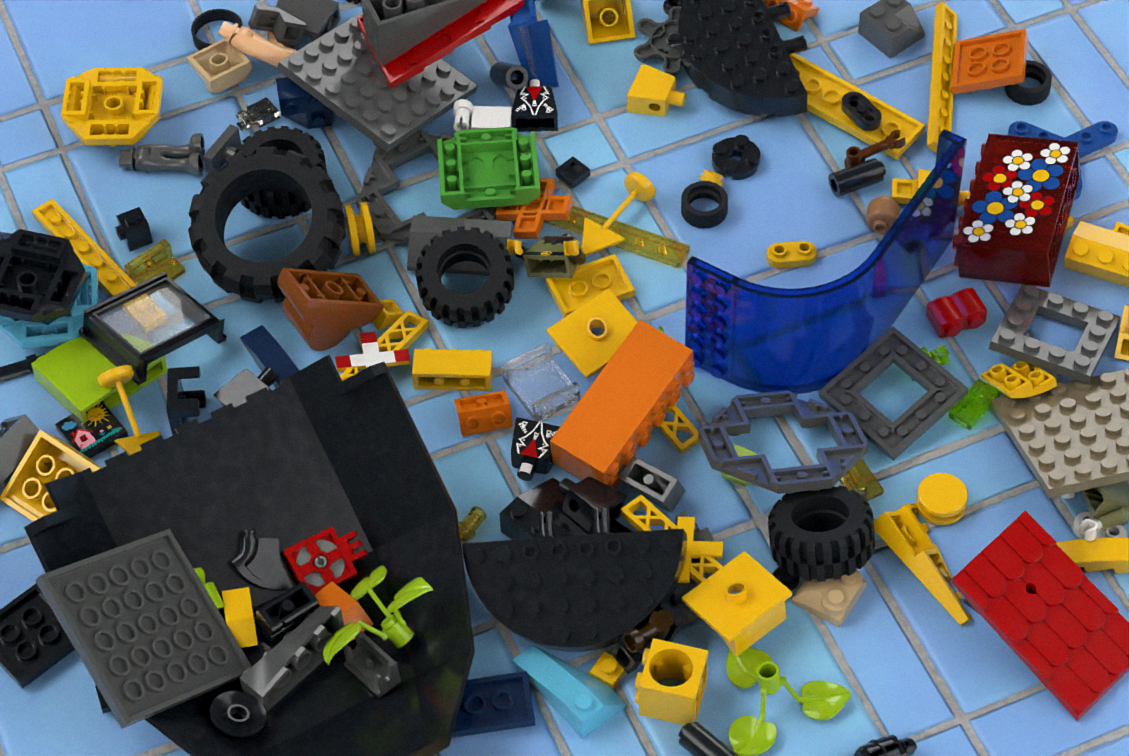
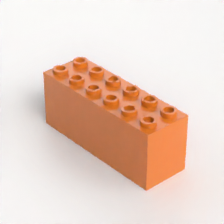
(623, 405)

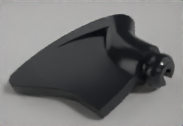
(260, 561)

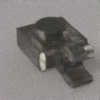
(259, 113)

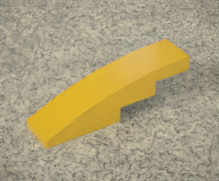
(1099, 553)

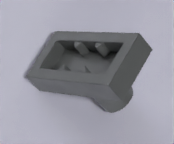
(222, 148)

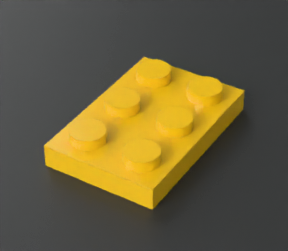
(589, 282)

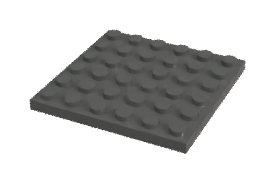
(348, 81)
(144, 626)

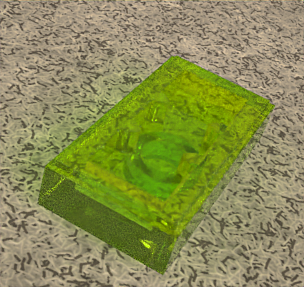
(974, 404)

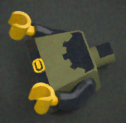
(550, 256)

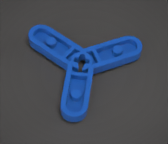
(1089, 139)

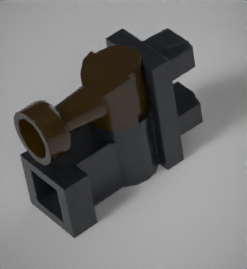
(661, 625)

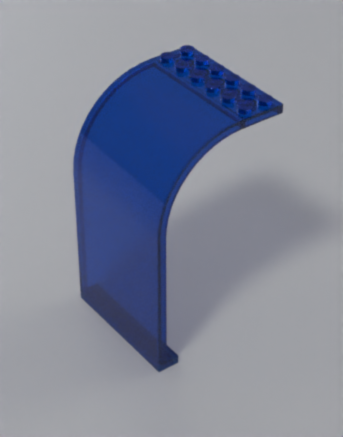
(808, 335)

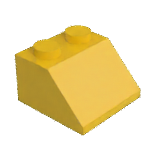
(607, 20)

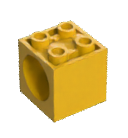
(677, 661)

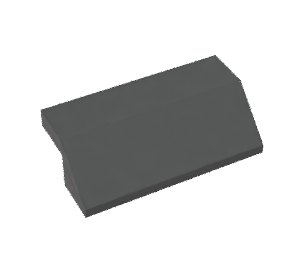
(426, 227)

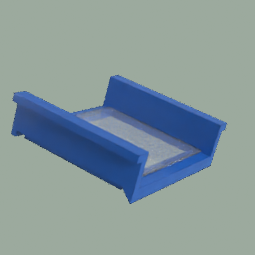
(533, 44)

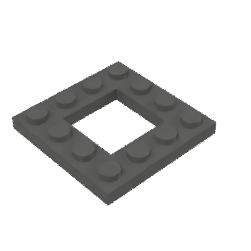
(1080, 363)
(895, 436)

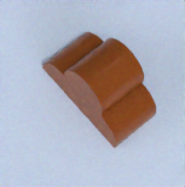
(326, 304)

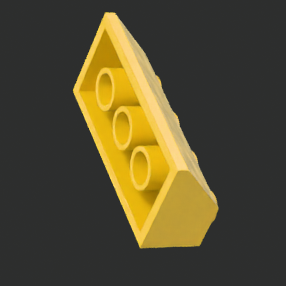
(1099, 253)

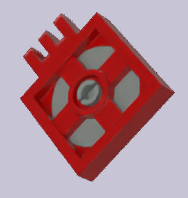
(325, 559)

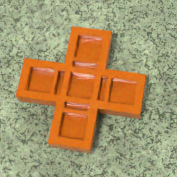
(531, 217)

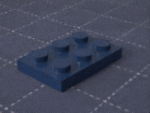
(495, 705)

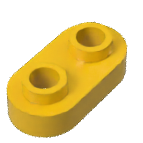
(791, 254)

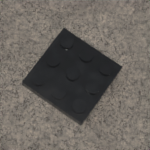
(30, 637)

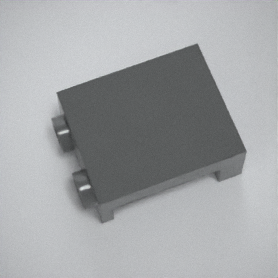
(318, 15)

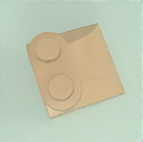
(220, 66)
(832, 598)

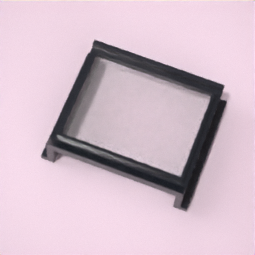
(148, 324)

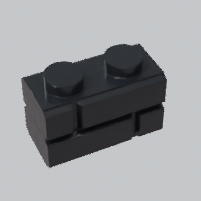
(285, 611)

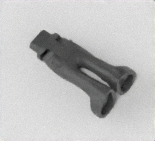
(157, 157)

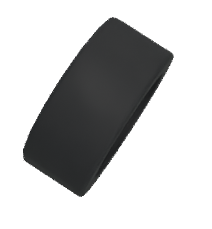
(1032, 96)
(708, 190)

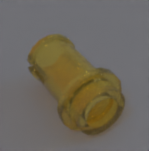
(471, 523)

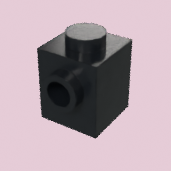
(133, 229)

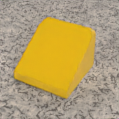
(389, 314)

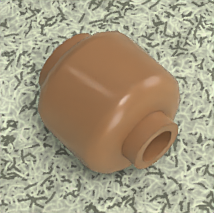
(882, 214)

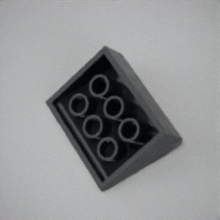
(521, 521)

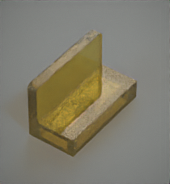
(153, 262)
(862, 481)

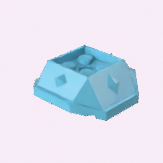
(61, 330)

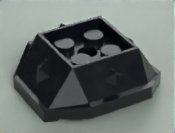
(38, 277)

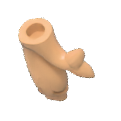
(255, 45)

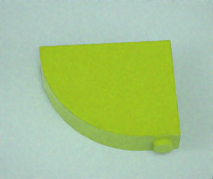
(72, 375)

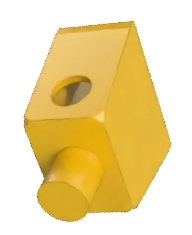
(653, 92)

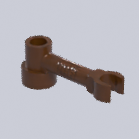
(855, 155)

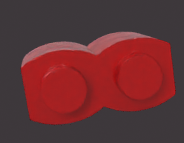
(956, 313)

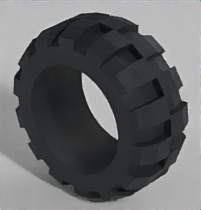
(250, 174)

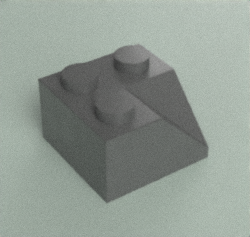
(890, 26)

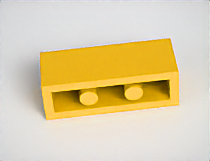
(452, 369)

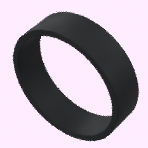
(210, 16)

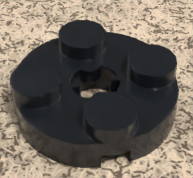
(740, 147)

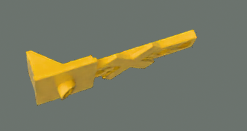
(593, 352)
(736, 617)

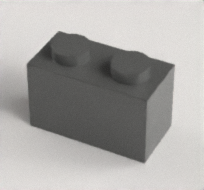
(652, 484)

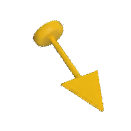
(600, 237)
(115, 378)

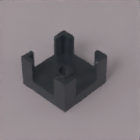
(181, 402)

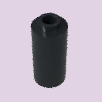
(509, 75)
(856, 177)
(701, 742)

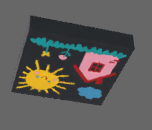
(95, 434)

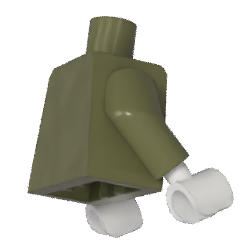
(1106, 504)

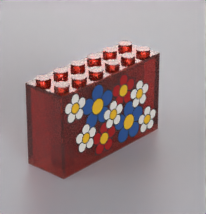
(1017, 210)

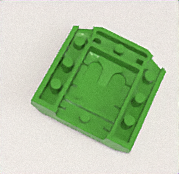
(488, 168)

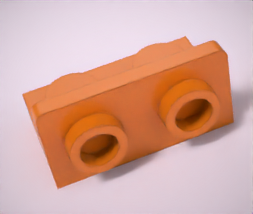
(483, 413)

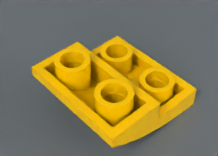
(1019, 380)

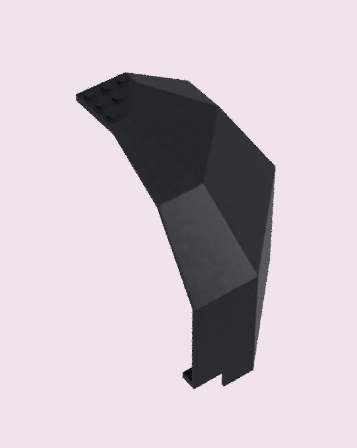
(290, 468)

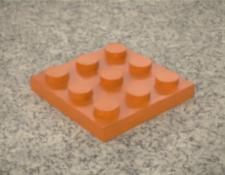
(989, 61)

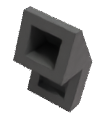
(283, 25)

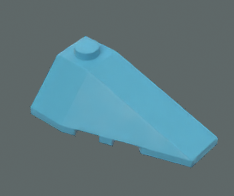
(573, 693)

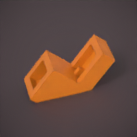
(351, 610)

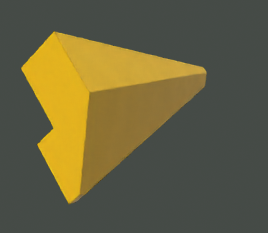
(913, 546)

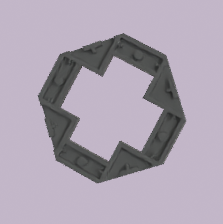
(382, 180)
(755, 469)

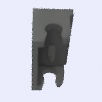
(372, 665)

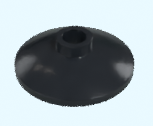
(238, 714)

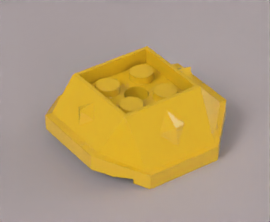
(112, 105)

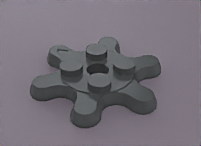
(659, 42)

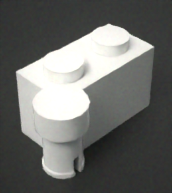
(480, 116)

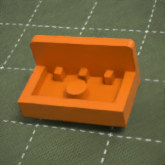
(799, 11)

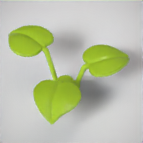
(393, 627)
(755, 736)

